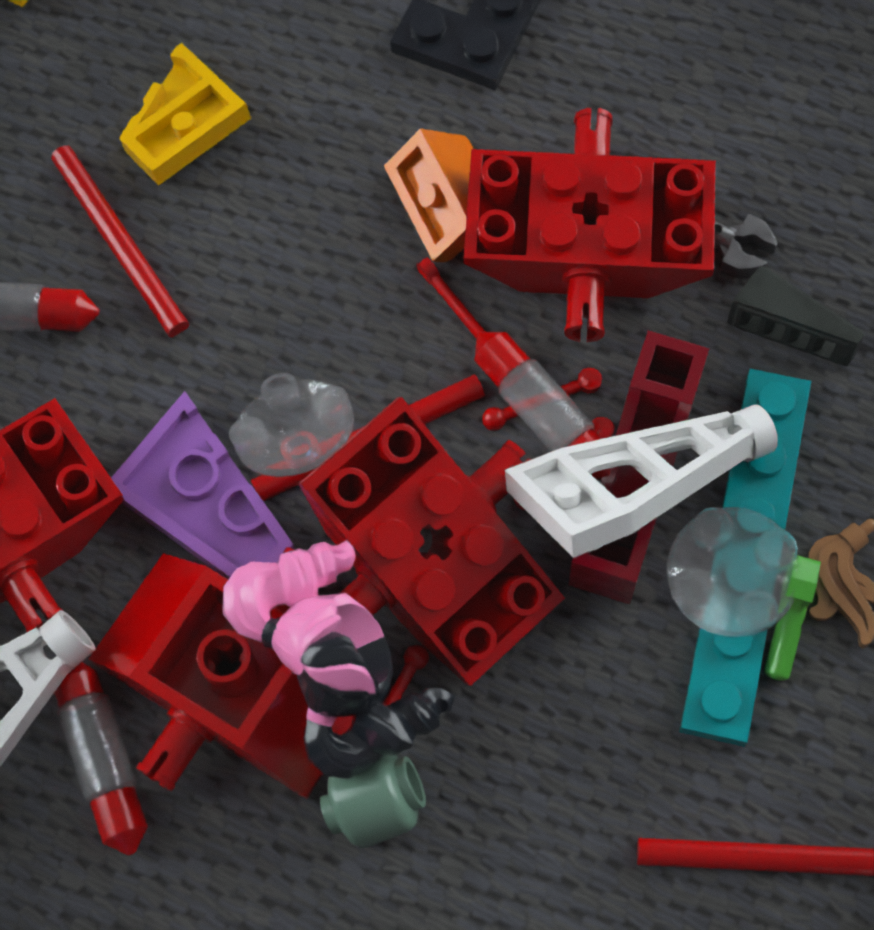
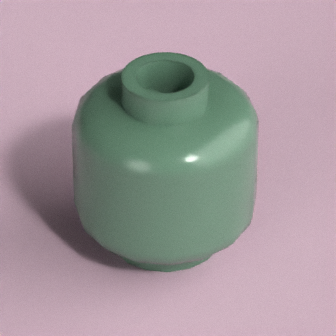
(375, 802)

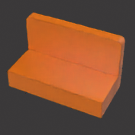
(434, 186)

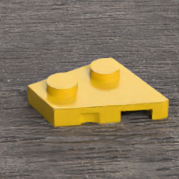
(182, 117)

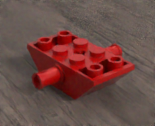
(590, 222)
(49, 506)
(476, 582)
(170, 652)

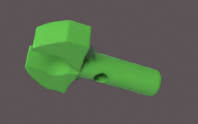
(788, 629)

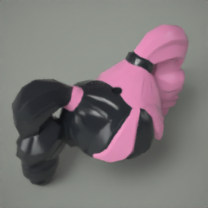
(336, 657)

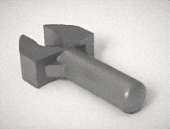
(730, 239)

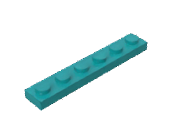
(724, 667)

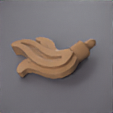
(841, 584)

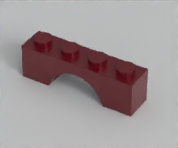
(657, 396)

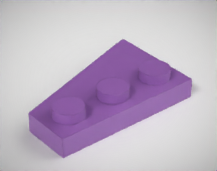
(197, 495)

